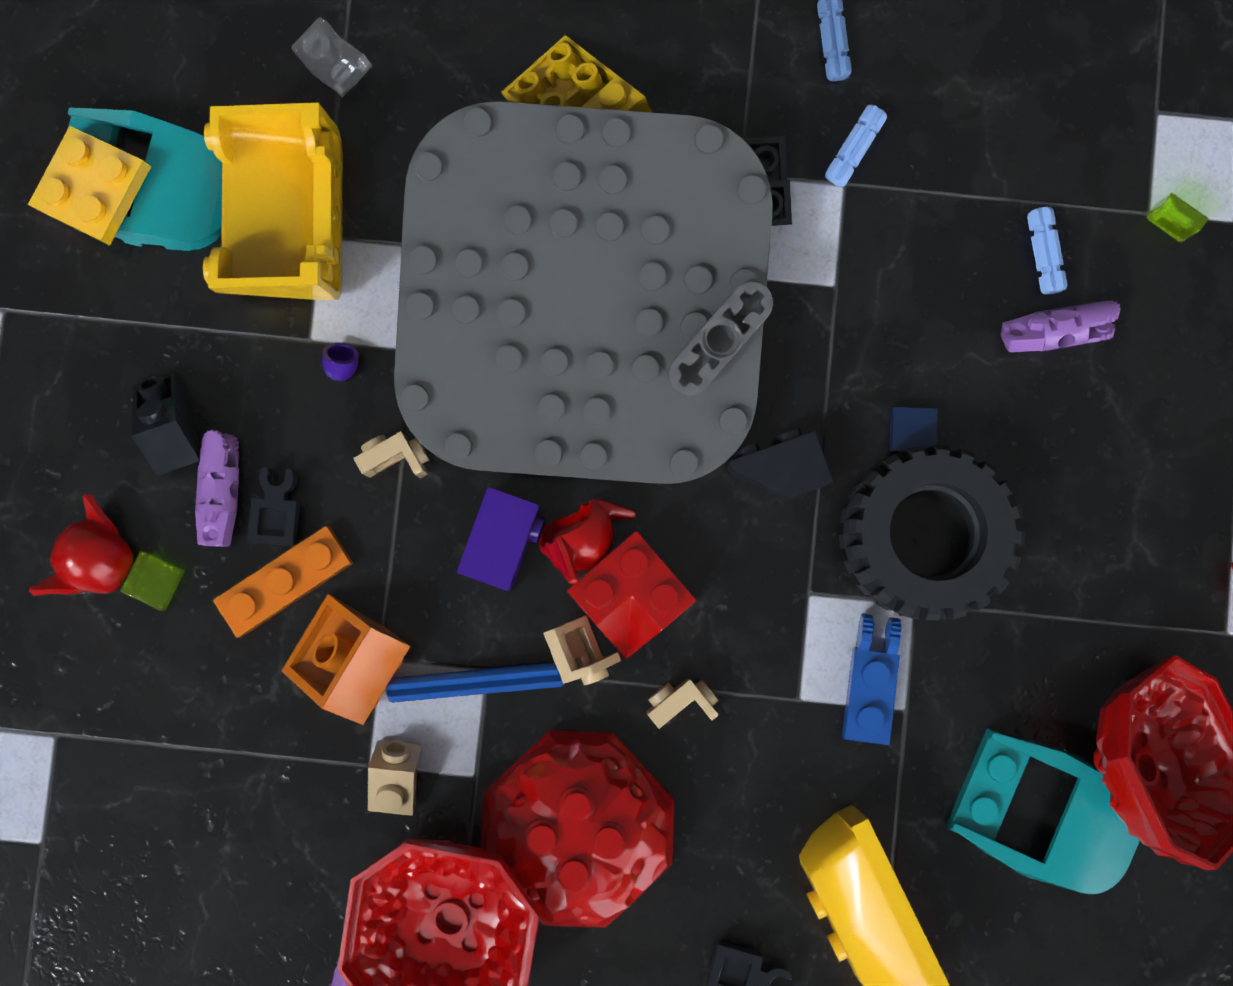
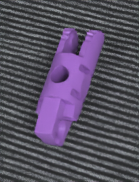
(1061, 327)
(217, 489)

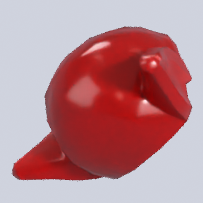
(583, 537)
(87, 556)

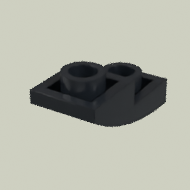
(772, 156)

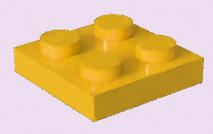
(89, 185)

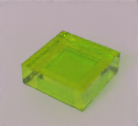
(1176, 217)
(152, 581)

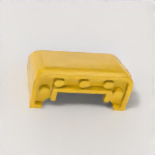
(277, 201)

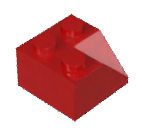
(631, 595)

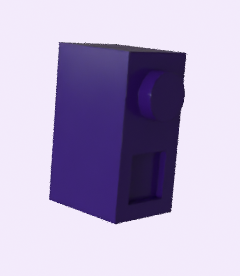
(500, 539)

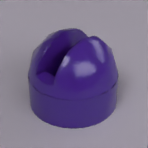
(339, 361)

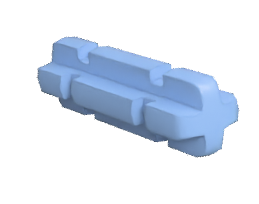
(856, 145)
(1047, 250)

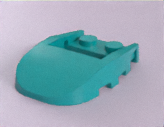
(183, 189)
(1090, 841)

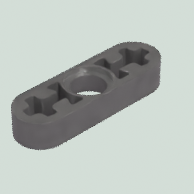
(752, 319)

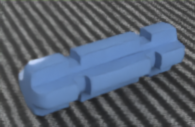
(834, 39)

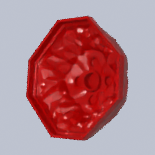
(1171, 762)
(580, 826)
(438, 919)

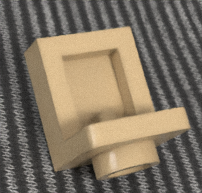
(382, 453)
(578, 652)
(670, 701)
(393, 777)

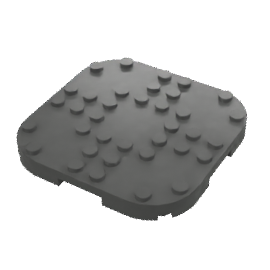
(563, 275)

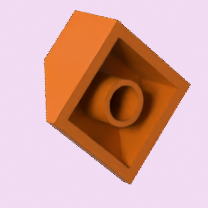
(345, 660)

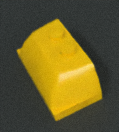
(866, 905)

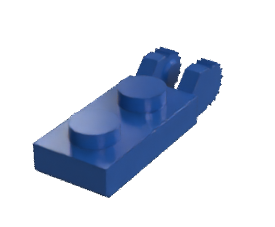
(872, 684)

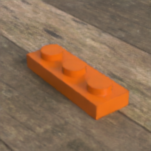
(283, 581)

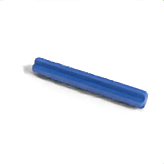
(473, 682)

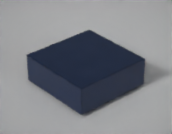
(912, 428)

